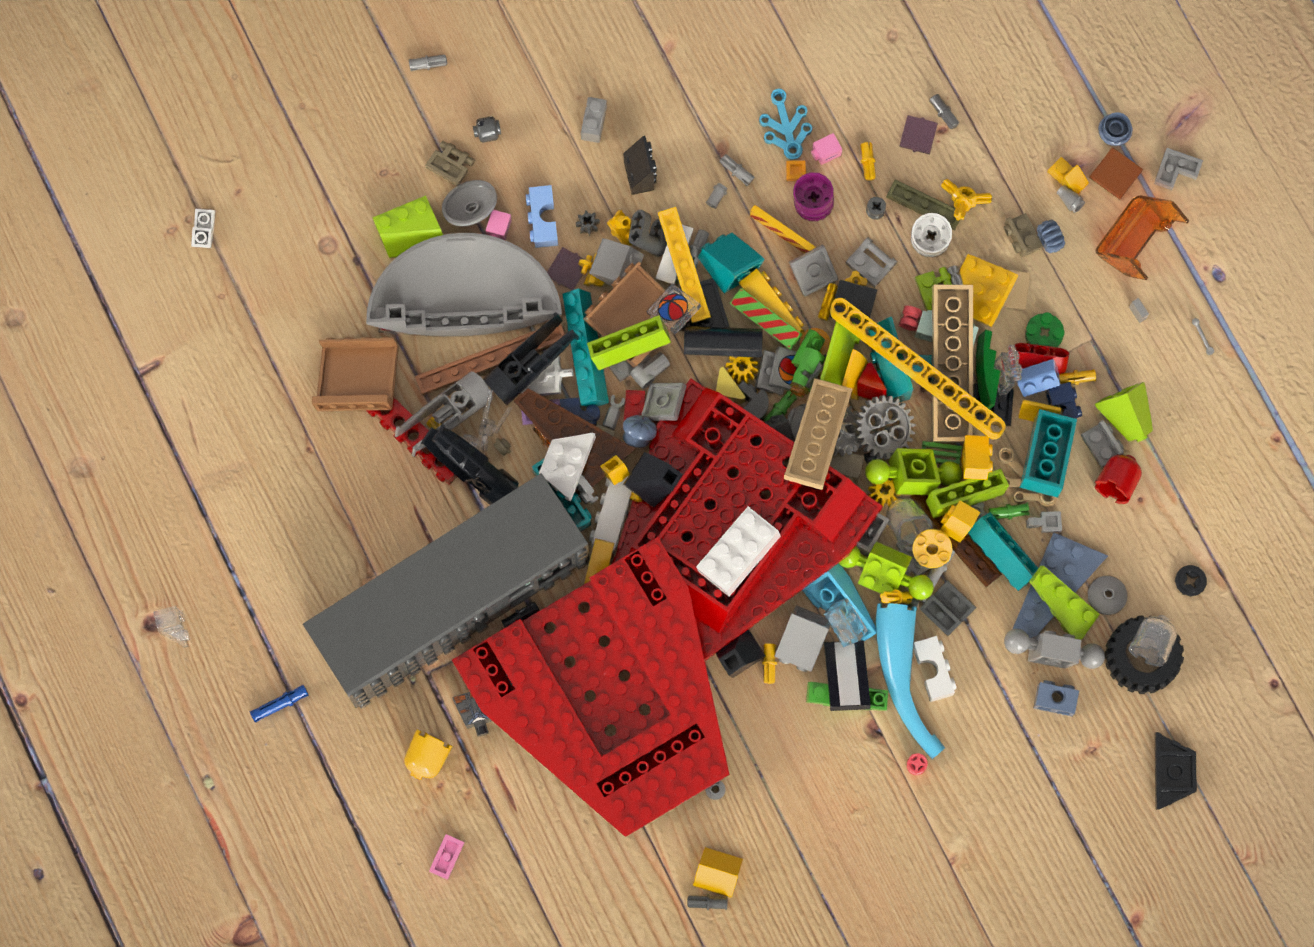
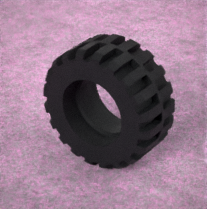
(1128, 675)

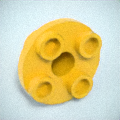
(932, 548)

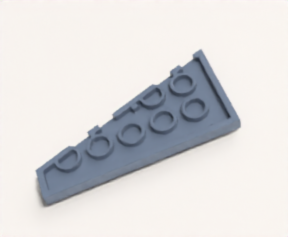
(1068, 562)

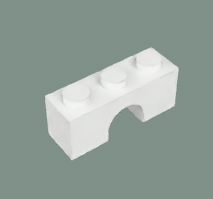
(931, 651)

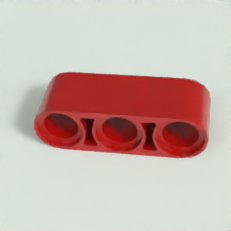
(1034, 354)

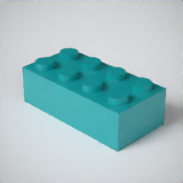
(1048, 453)

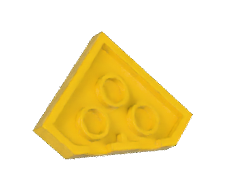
(990, 287)

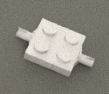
(550, 379)

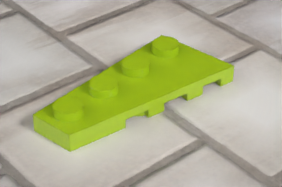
(1070, 609)

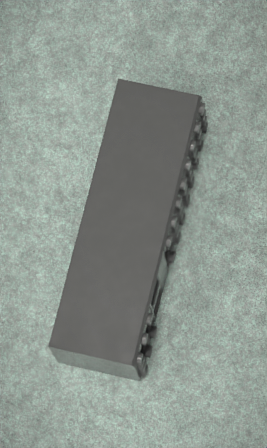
(448, 591)

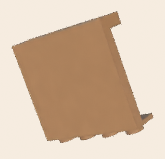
(625, 304)
(356, 374)

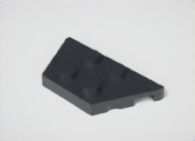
(1173, 771)

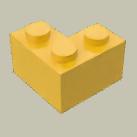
(976, 457)

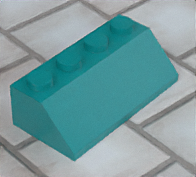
(896, 382)

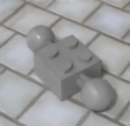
(1054, 649)

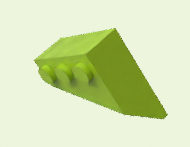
(406, 226)

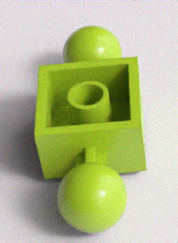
(913, 471)
(886, 571)

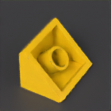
(717, 872)

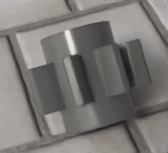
(588, 228)

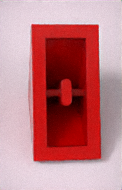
(870, 384)

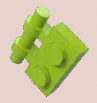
(927, 280)

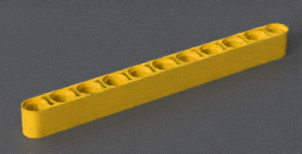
(920, 377)

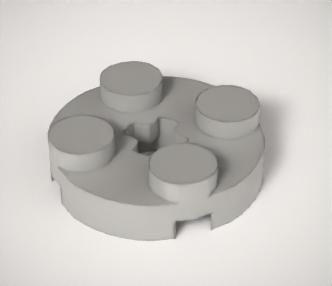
(586, 491)

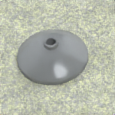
(469, 203)

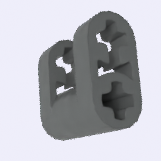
(640, 235)

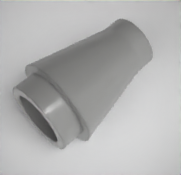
(1072, 200)

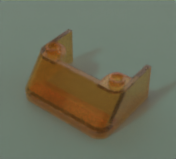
(1134, 230)

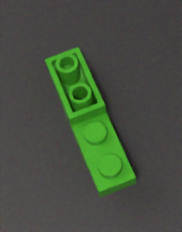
(818, 694)

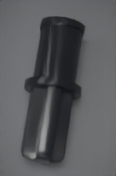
(522, 614)

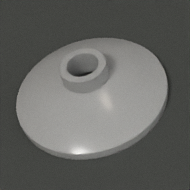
(1102, 603)

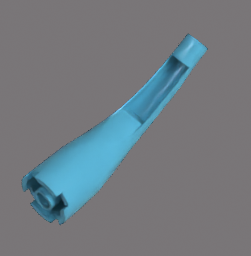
(895, 646)

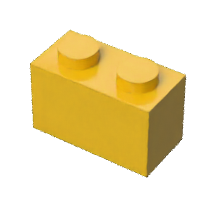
(959, 520)

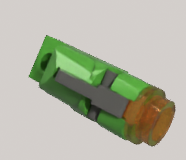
(808, 363)

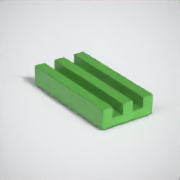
(942, 453)

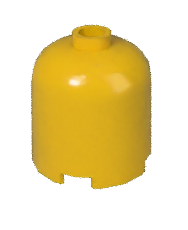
(426, 755)

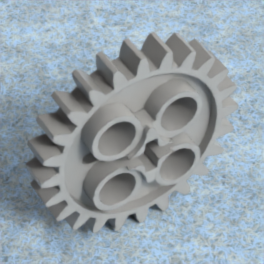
(879, 410)
(846, 440)

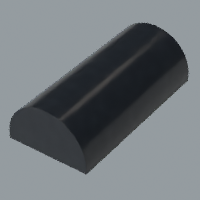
(723, 341)

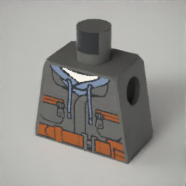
(471, 713)

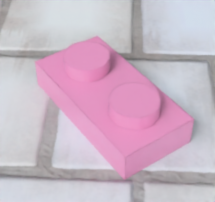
(446, 857)

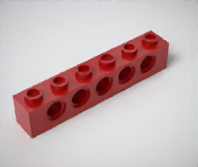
(428, 459)

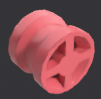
(918, 761)

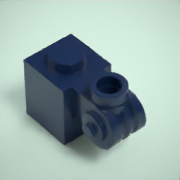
(1064, 397)
(572, 405)

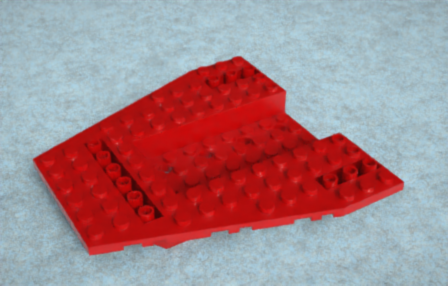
(814, 524)
(652, 634)

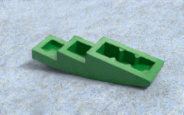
(986, 374)

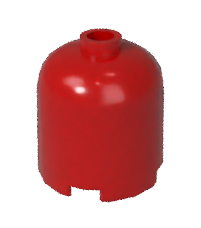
(1119, 478)

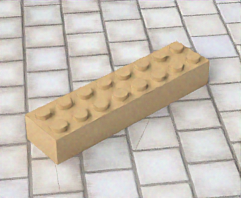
(952, 356)

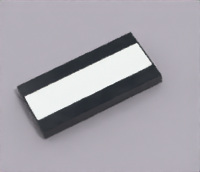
(847, 676)

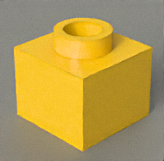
(615, 470)

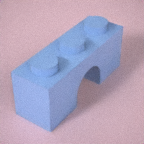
(543, 233)

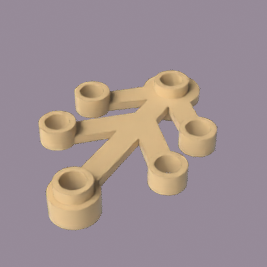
(1016, 482)

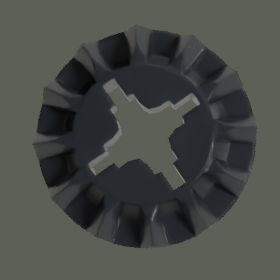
(1193, 572)

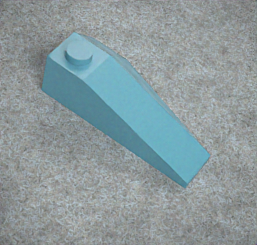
(836, 586)

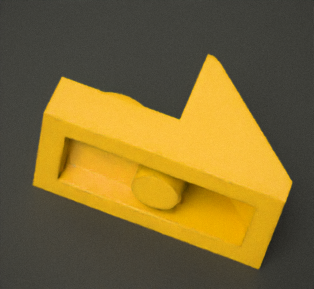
(1069, 176)

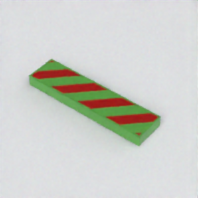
(765, 318)

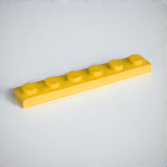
(683, 260)

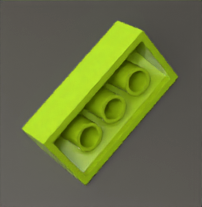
(838, 354)

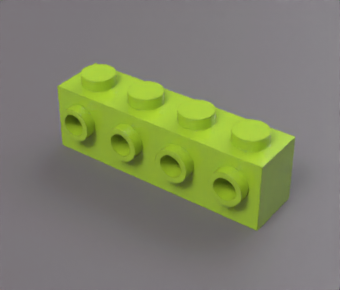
(629, 342)
(968, 491)

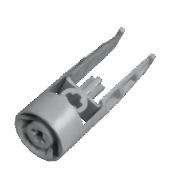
(470, 391)

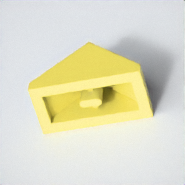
(728, 387)

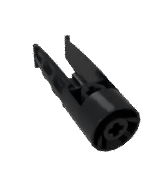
(527, 360)
(469, 464)

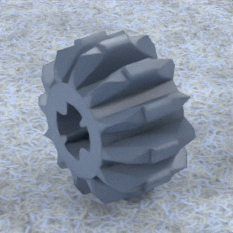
(1051, 236)

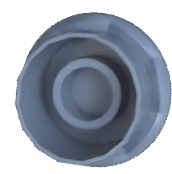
(1115, 129)
(638, 431)

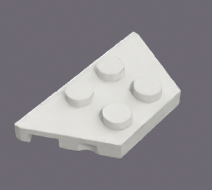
(566, 462)

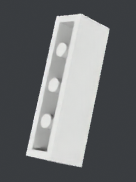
(612, 514)

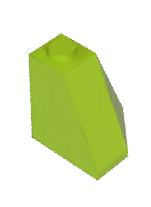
(1128, 412)

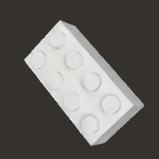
(738, 551)

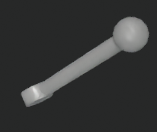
(1209, 351)

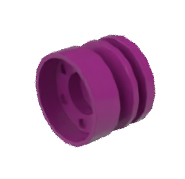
(813, 186)

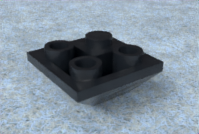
(652, 479)
(740, 654)

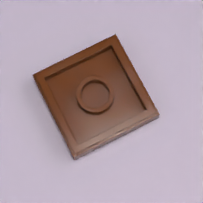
(1116, 173)

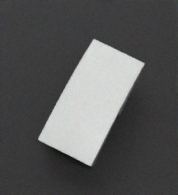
(203, 228)

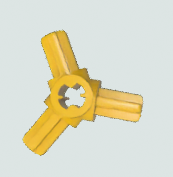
(964, 198)

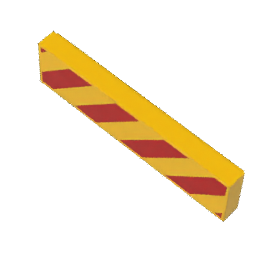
(781, 230)

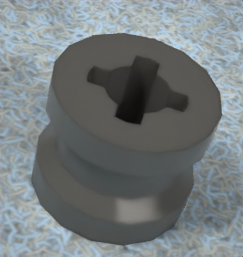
(873, 211)

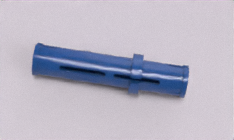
(279, 703)

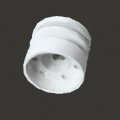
(935, 225)

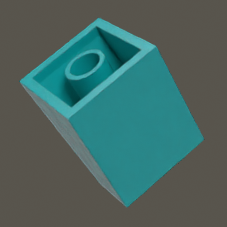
(729, 260)

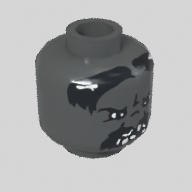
(487, 129)

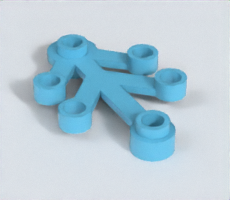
(785, 127)

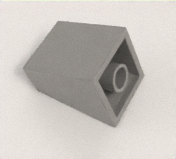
(802, 639)

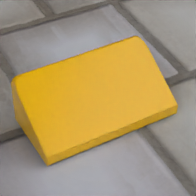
(1029, 409)

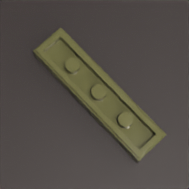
(921, 202)

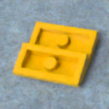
(854, 370)

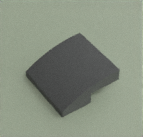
(948, 608)

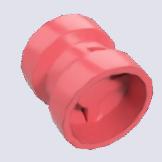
(910, 318)

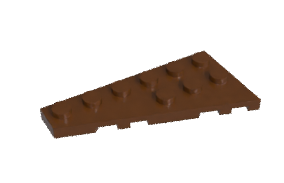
(559, 423)

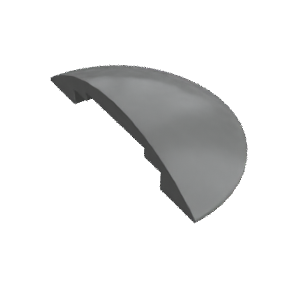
(462, 288)

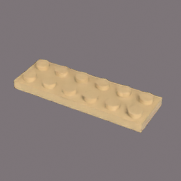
(818, 434)

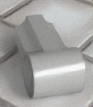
(646, 373)

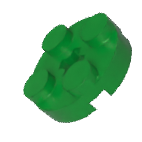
(1048, 322)

